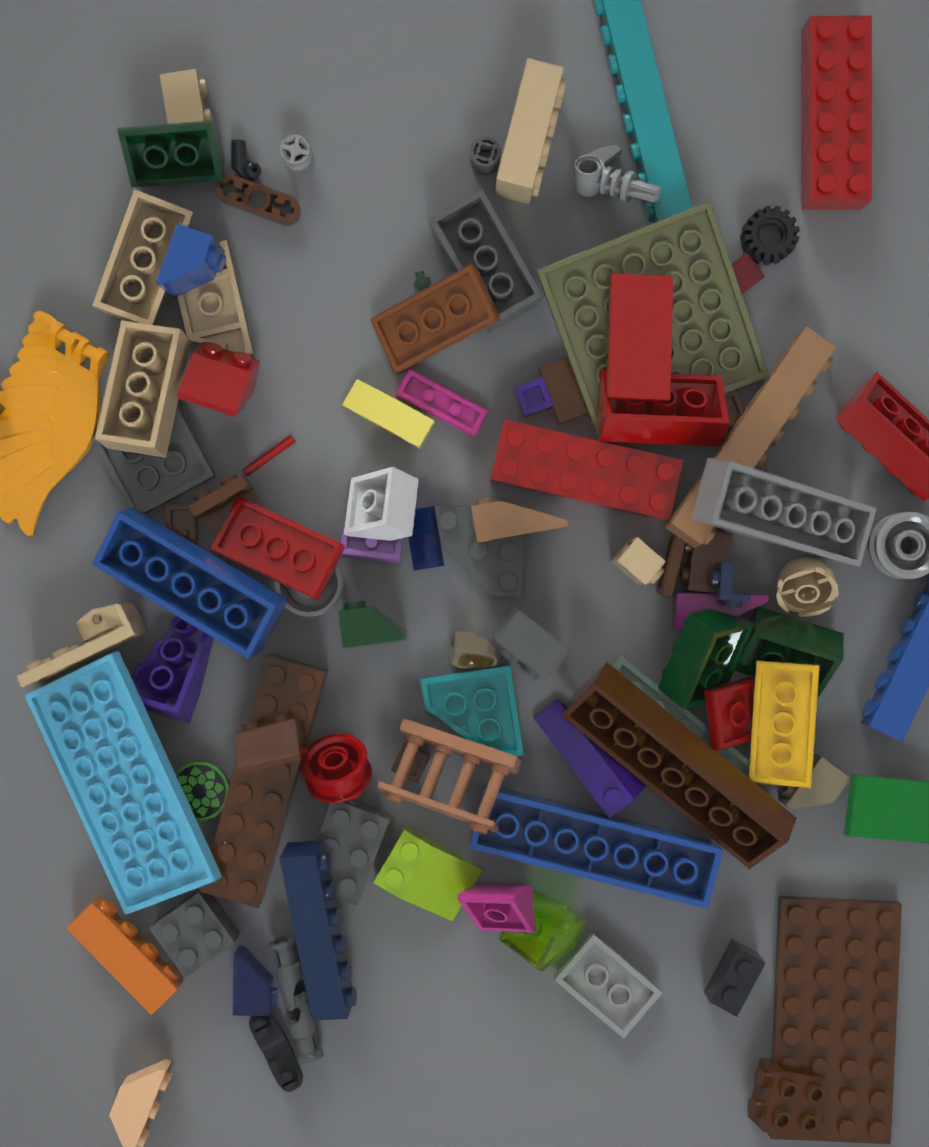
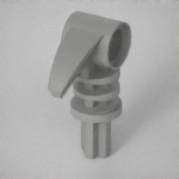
(594, 177)

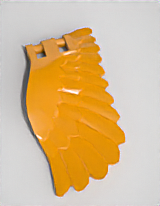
(47, 416)

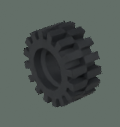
(770, 217)

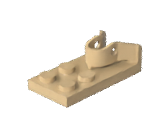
(118, 625)

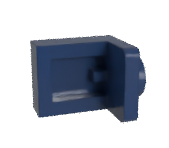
(722, 580)

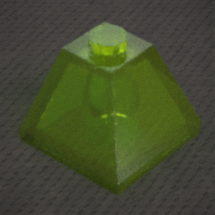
(554, 934)

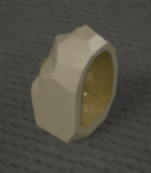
(471, 651)

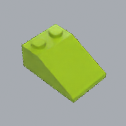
(426, 873)

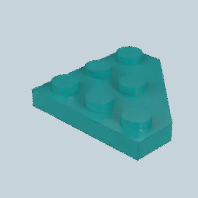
(477, 706)

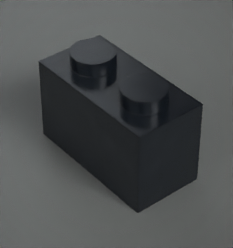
(734, 977)

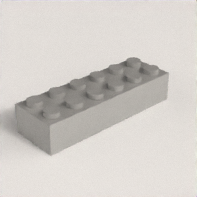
(783, 512)

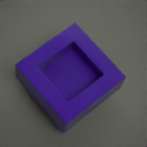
(533, 397)

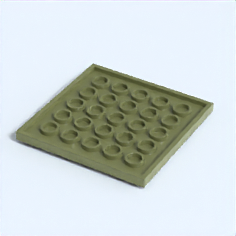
(708, 311)

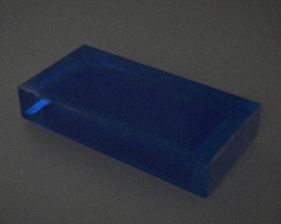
(425, 540)

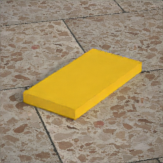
(784, 723)

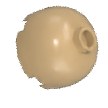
(806, 586)

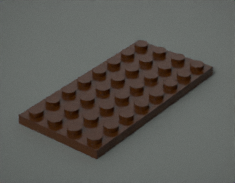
(839, 1009)

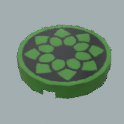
(204, 788)

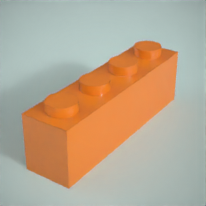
(126, 954)

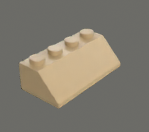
(130, 277)

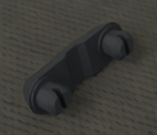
(277, 1051)

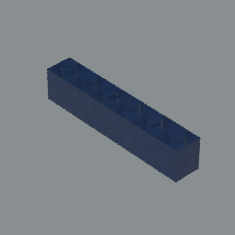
(317, 929)

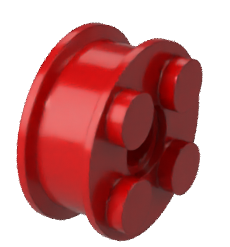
(336, 768)

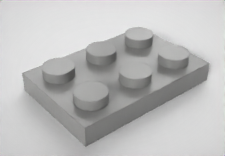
(608, 985)

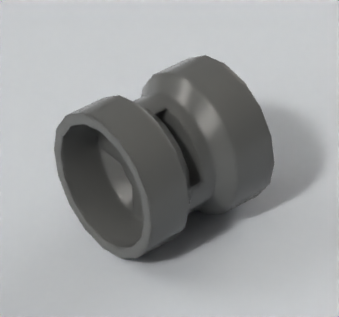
(486, 162)

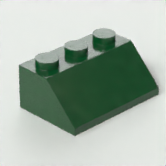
(172, 153)
(791, 641)
(704, 655)

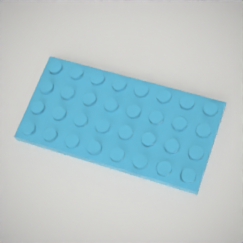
(122, 784)

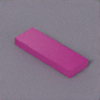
(441, 403)

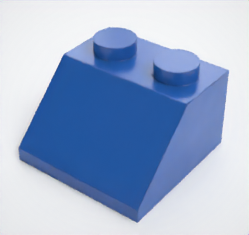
(190, 261)

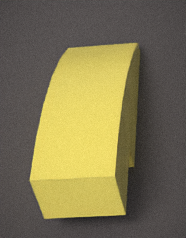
(388, 413)

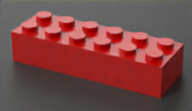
(836, 113)
(586, 470)

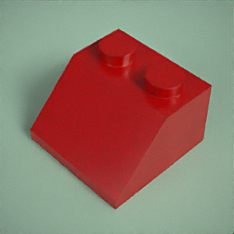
(219, 379)

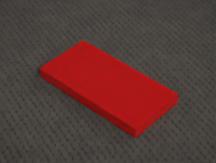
(639, 337)
(278, 548)

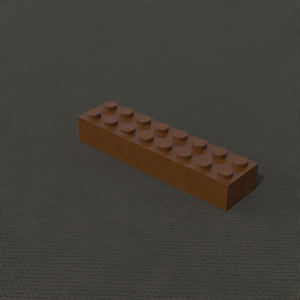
(679, 766)
(261, 799)

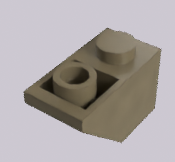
(825, 787)

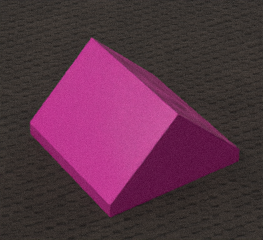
(500, 906)

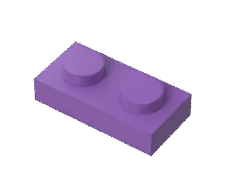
(371, 549)

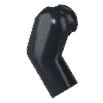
(241, 164)

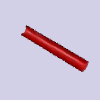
(270, 454)

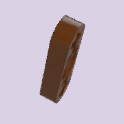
(281, 199)

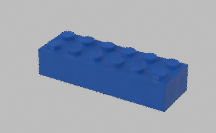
(189, 582)

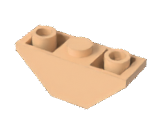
(139, 1102)

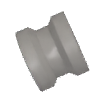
(291, 148)

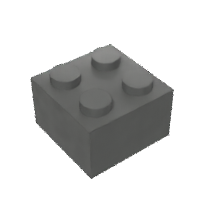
(195, 931)

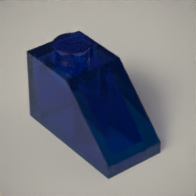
(252, 986)

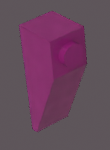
(689, 602)

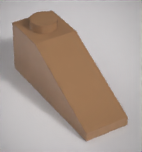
(505, 520)

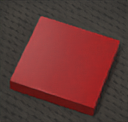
(730, 713)

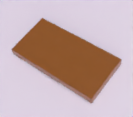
(435, 318)

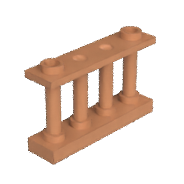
(445, 744)

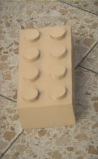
(530, 126)
(143, 389)

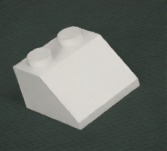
(381, 505)

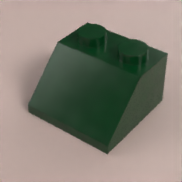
(367, 626)

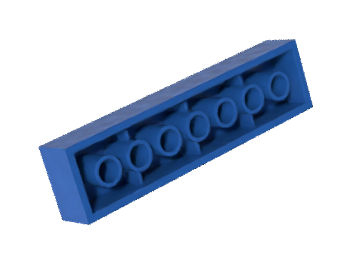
(601, 847)

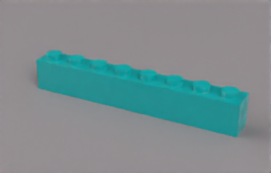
(643, 104)

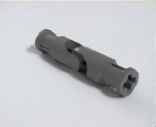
(294, 995)

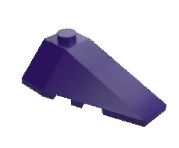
(174, 671)
(600, 773)

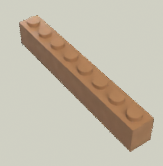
(761, 422)

